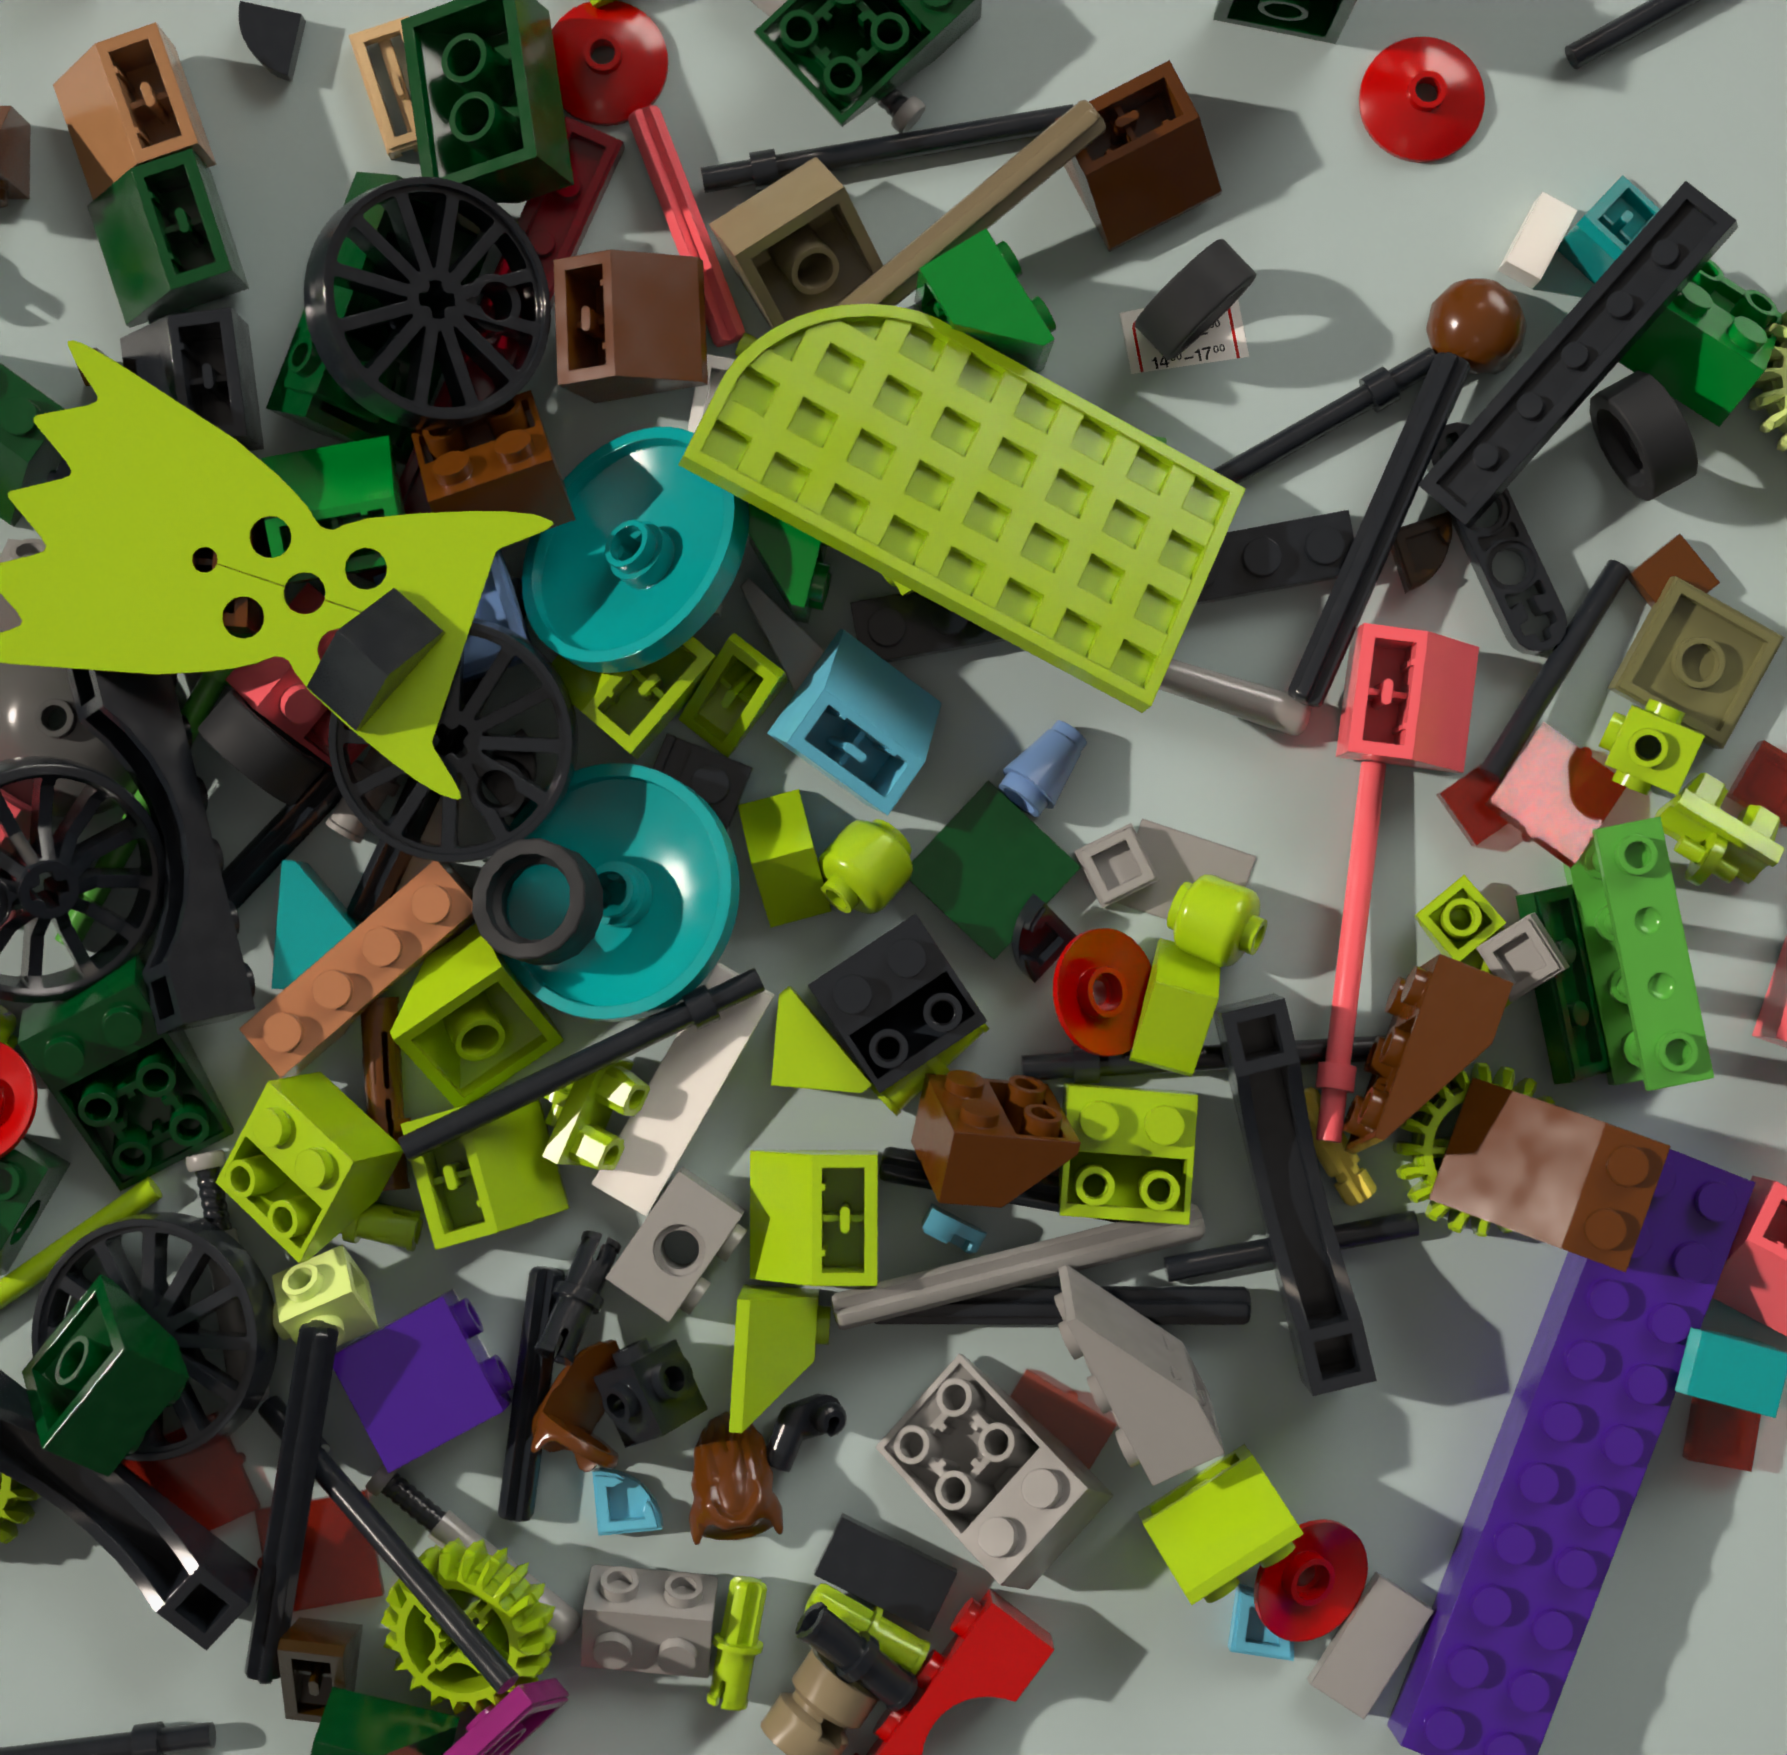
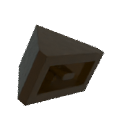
(313, 1660)

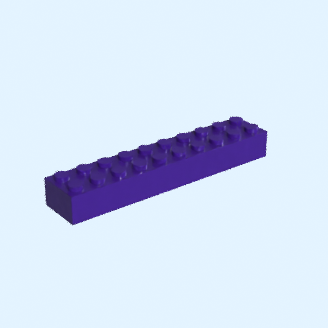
(1566, 1476)

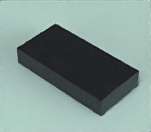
(885, 1572)

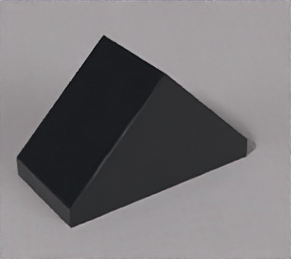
(373, 657)

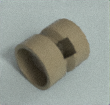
(817, 1711)

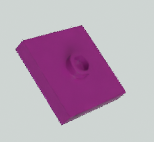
(510, 1722)

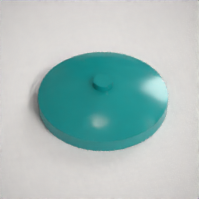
(639, 560)
(665, 894)

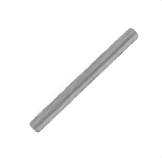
(1009, 1269)

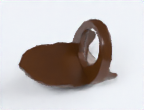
(574, 1409)
(732, 1485)

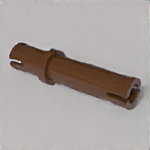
(384, 1078)

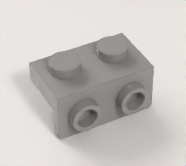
(648, 1621)

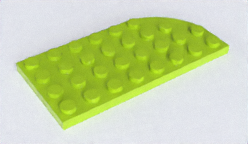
(973, 486)

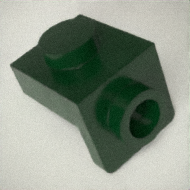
(310, 376)

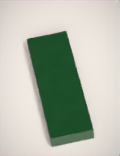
(1567, 1000)

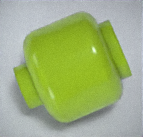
(865, 866)
(1216, 920)

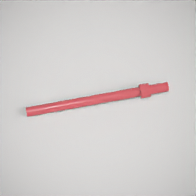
(1336, 1074)

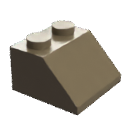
(798, 244)

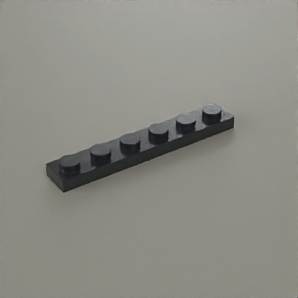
(1579, 354)

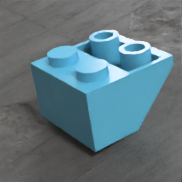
(860, 723)

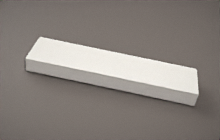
(680, 1100)

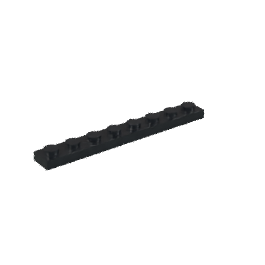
(1246, 565)

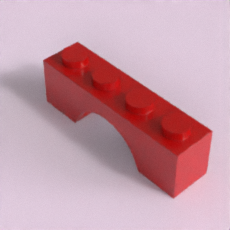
(990, 1656)

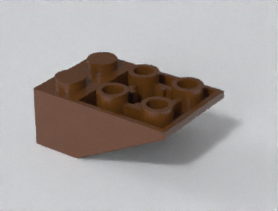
(1438, 1027)

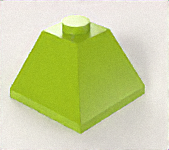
(471, 1020)
(772, 1346)

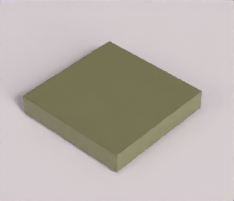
(1697, 660)

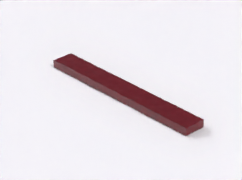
(556, 230)

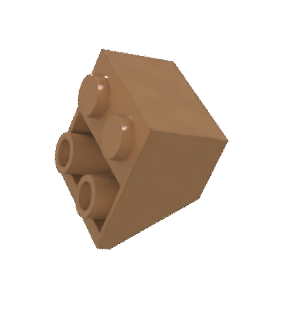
(129, 106)

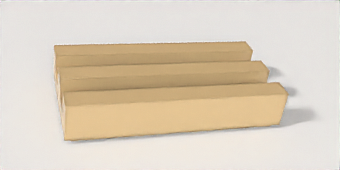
(382, 34)

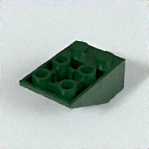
(862, 49)
(122, 1085)

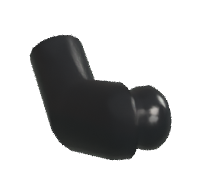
(803, 1421)

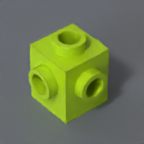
(1669, 766)

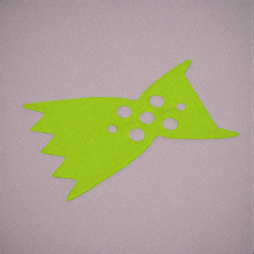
(164, 482)

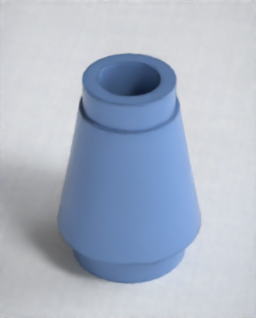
(1041, 771)

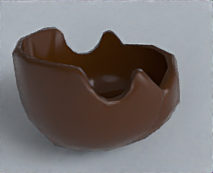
(1478, 323)

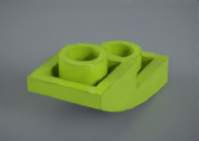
(1461, 922)

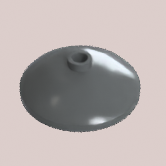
(26, 703)

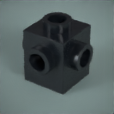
(649, 1391)

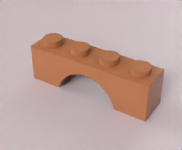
(360, 969)

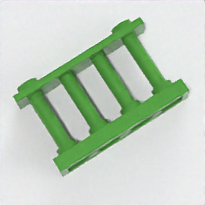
(1639, 957)

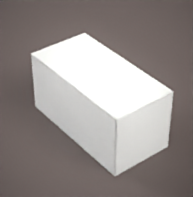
(1537, 240)

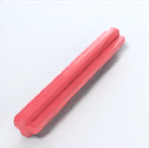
(685, 220)

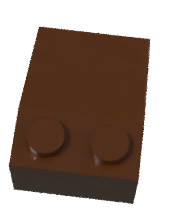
(1549, 1173)

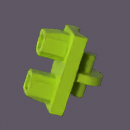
(1717, 840)
(583, 1112)

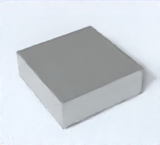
(1116, 865)
(1523, 956)

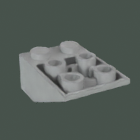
(1140, 1378)
(993, 1474)

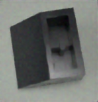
(204, 365)
(897, 1003)

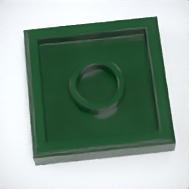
(989, 867)

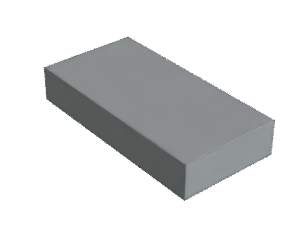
(1370, 1645)

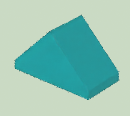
(1607, 229)
(307, 922)
(1733, 1371)

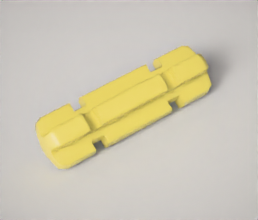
(1352, 1182)

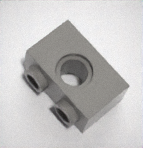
(646, 1269)

